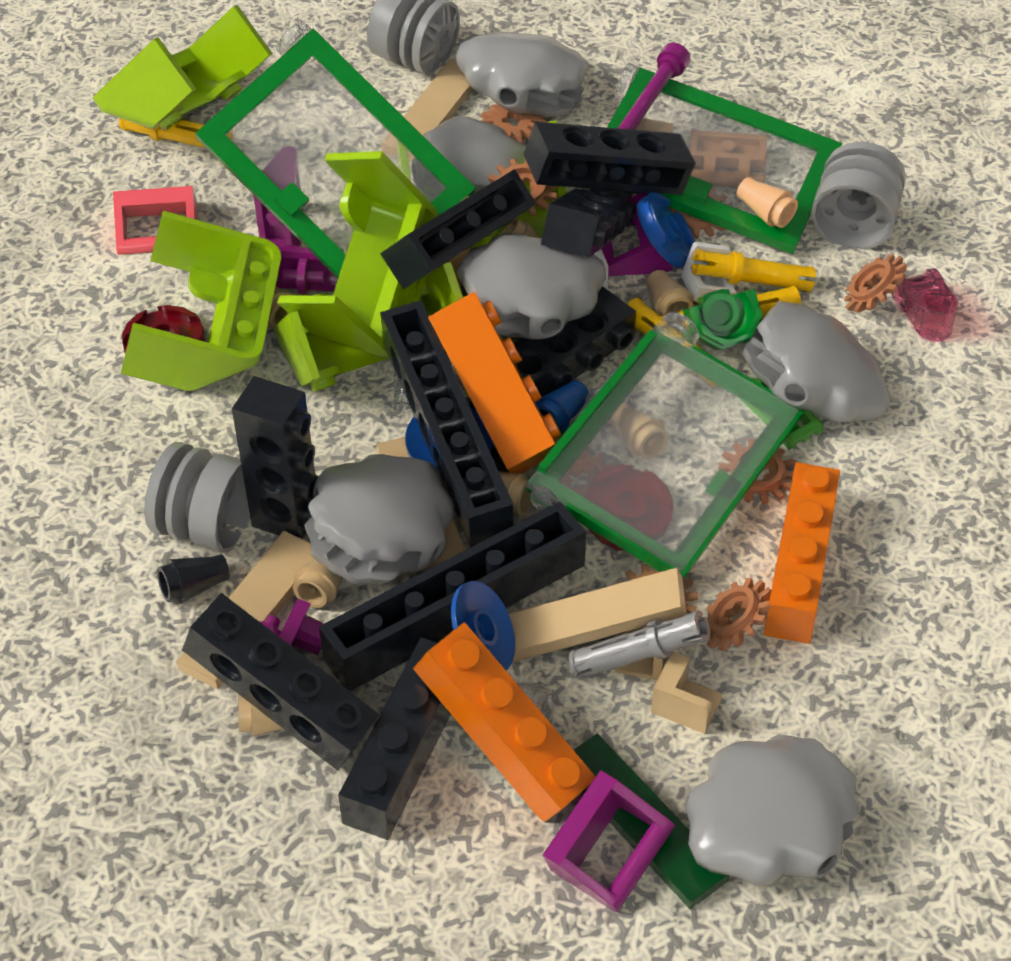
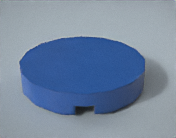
(665, 230)

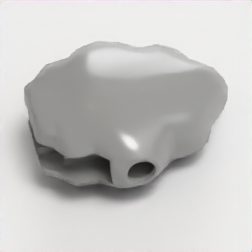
(524, 72)
(475, 148)
(531, 284)
(817, 365)
(379, 518)
(772, 810)

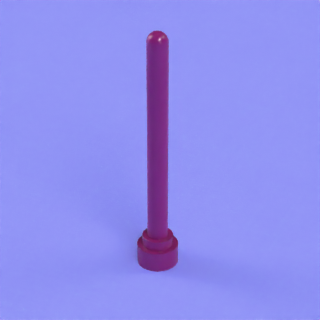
(670, 63)

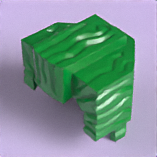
(725, 318)

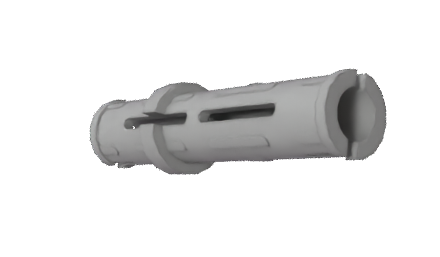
(655, 640)

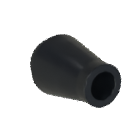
(188, 577)

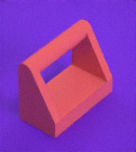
(148, 203)

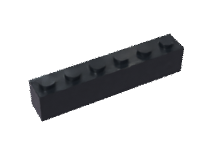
(511, 563)

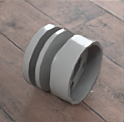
(414, 32)
(859, 195)
(195, 496)

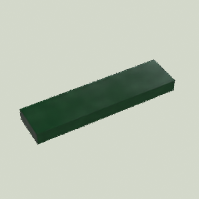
(674, 860)

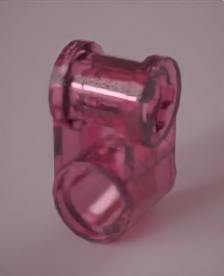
(928, 305)

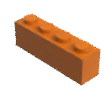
(494, 382)
(802, 553)
(504, 722)

